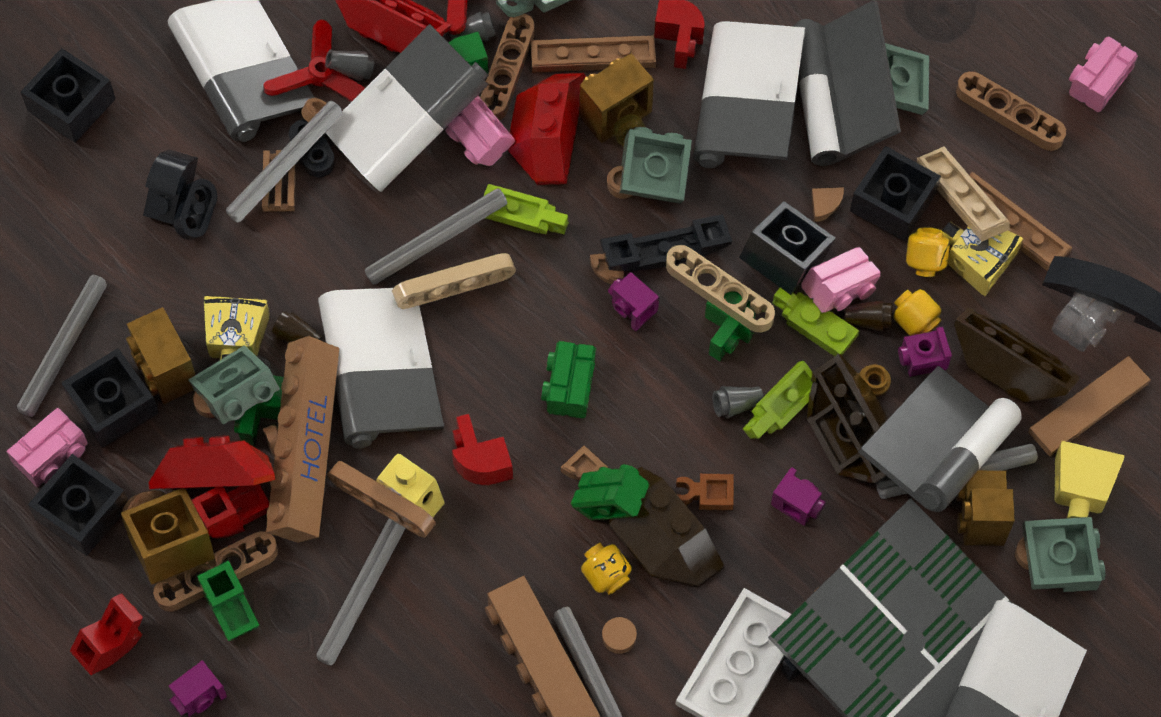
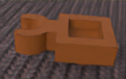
(712, 491)

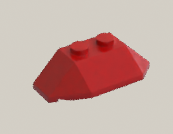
(390, 21)
(546, 127)
(212, 465)

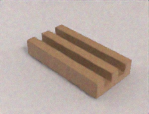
(279, 206)

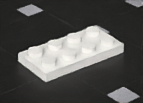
(736, 662)

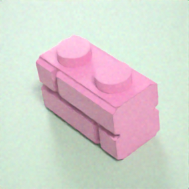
(1102, 74)
(480, 133)
(841, 280)
(47, 447)

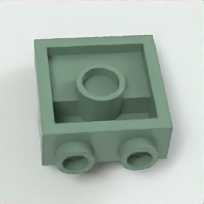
(909, 78)
(655, 165)
(235, 384)
(1063, 554)

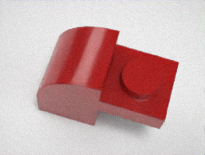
(681, 23)
(480, 462)
(228, 512)
(108, 638)

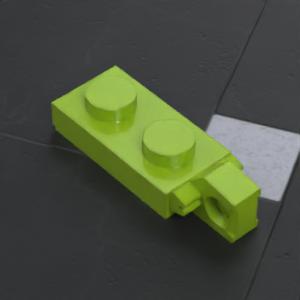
(528, 212)
(822, 328)
(781, 402)

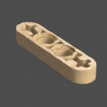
(453, 281)
(716, 292)

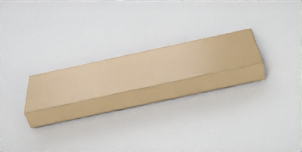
(965, 195)

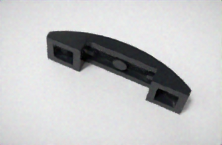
(651, 251)
(1106, 286)

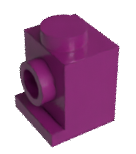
(633, 300)
(924, 362)
(797, 498)
(195, 690)

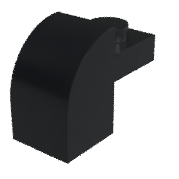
(166, 184)

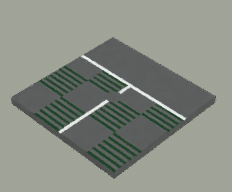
(892, 622)

